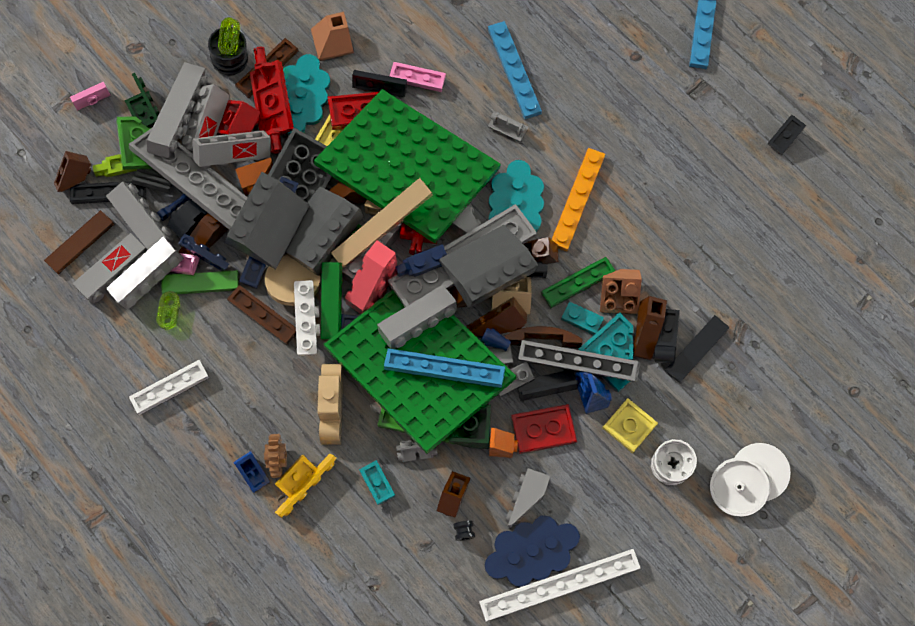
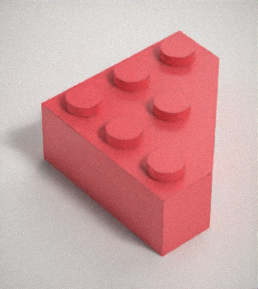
(373, 279)

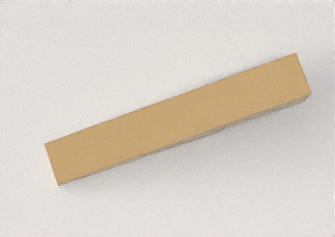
(382, 222)

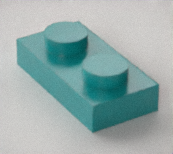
(582, 318)
(377, 482)

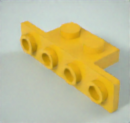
(299, 479)

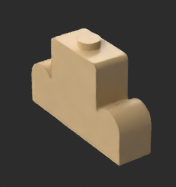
(330, 404)

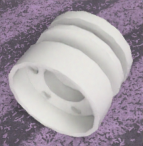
(679, 453)

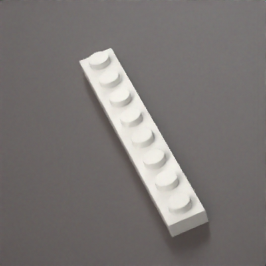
(559, 585)

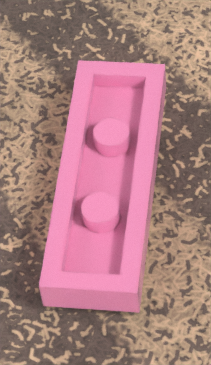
(419, 76)

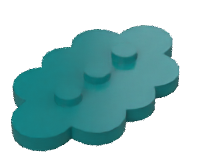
(306, 91)
(518, 188)

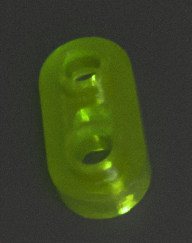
(228, 36)
(168, 311)

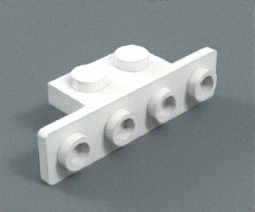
(305, 316)

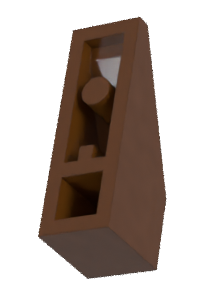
(206, 232)
(503, 319)

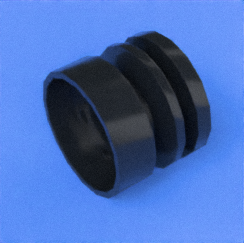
(225, 63)

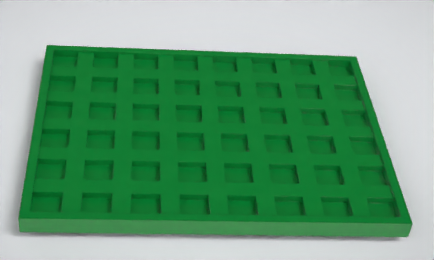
(395, 146)
(419, 404)

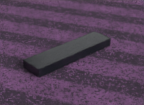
(97, 192)
(697, 349)

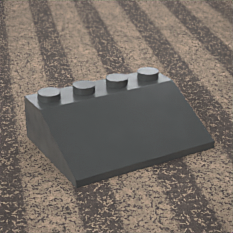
(297, 164)
(267, 221)
(323, 229)
(488, 265)

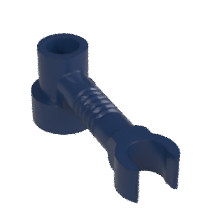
(165, 212)

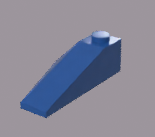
(592, 392)

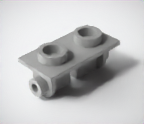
(507, 126)
(523, 375)
(409, 449)

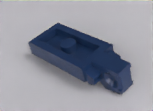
(202, 251)
(421, 262)

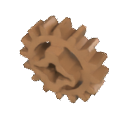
(275, 455)

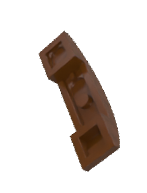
(568, 339)

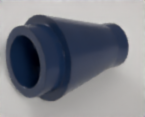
(495, 340)

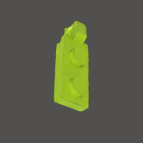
(110, 167)

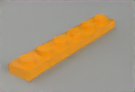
(578, 198)

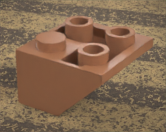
(332, 37)
(621, 292)

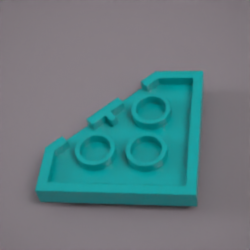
(613, 340)

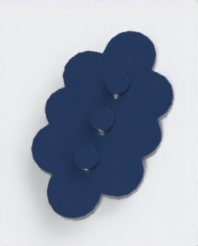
(532, 551)

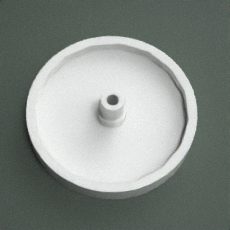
(772, 462)
(739, 487)

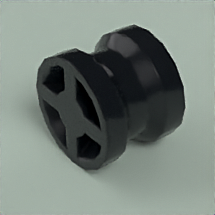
(464, 530)

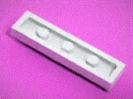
(168, 387)

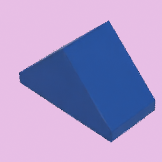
(251, 471)

